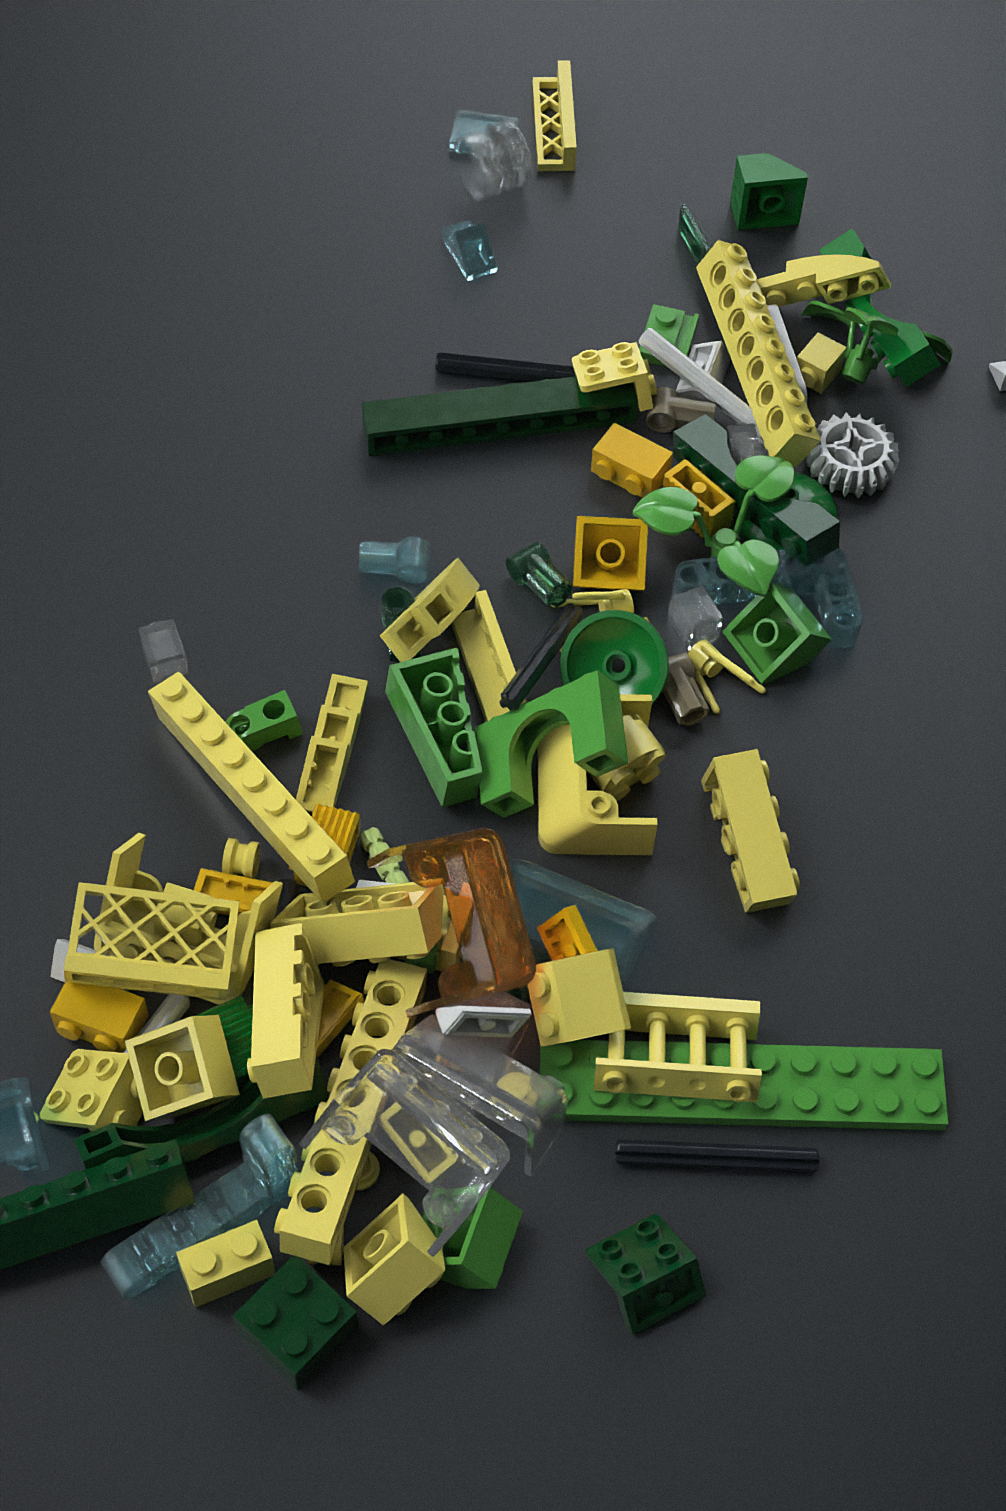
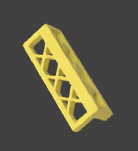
(564, 117)
(484, 654)

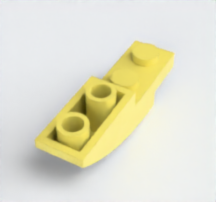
(826, 276)
(431, 612)

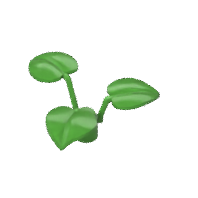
(860, 359)
(748, 565)

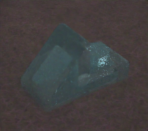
(470, 248)

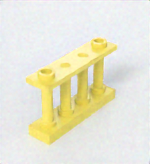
(683, 1016)

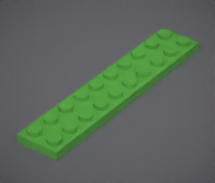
(796, 1087)

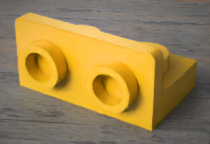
(566, 934)

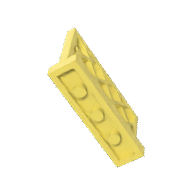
(145, 974)

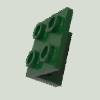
(648, 1272)

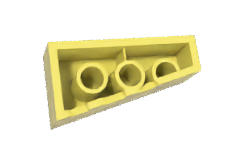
(751, 830)
(285, 1011)

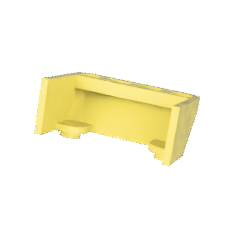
(580, 819)
(125, 873)

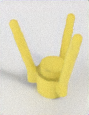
(611, 600)
(709, 662)

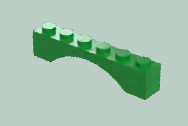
(908, 351)

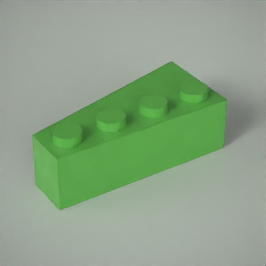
(436, 720)

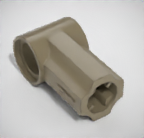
(672, 411)
(683, 691)

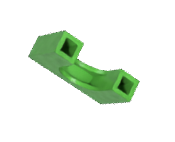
(510, 739)

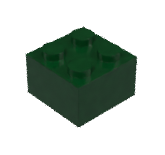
(296, 1321)

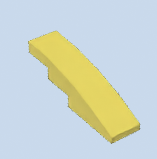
(332, 742)

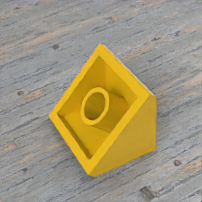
(610, 553)

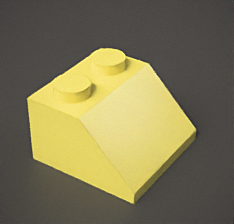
(578, 998)
(391, 1262)

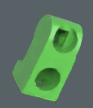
(265, 721)

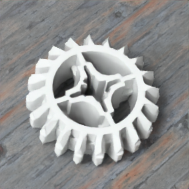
(853, 455)

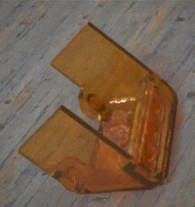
(482, 910)

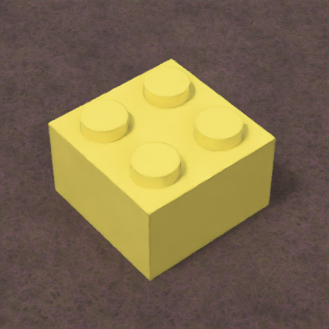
(182, 1067)

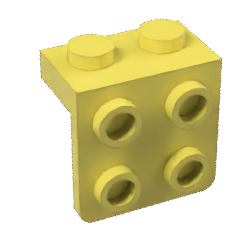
(616, 367)
(94, 1092)

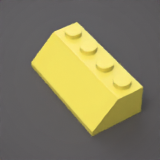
(369, 922)

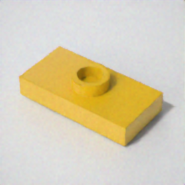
(230, 887)
(336, 1012)

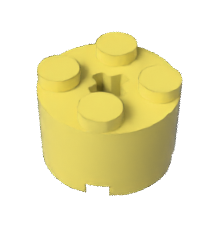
(643, 755)

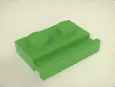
(674, 327)

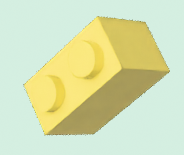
(226, 1263)

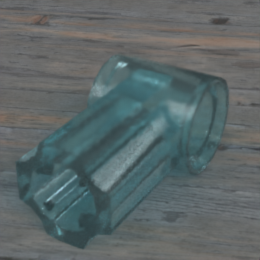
(405, 559)

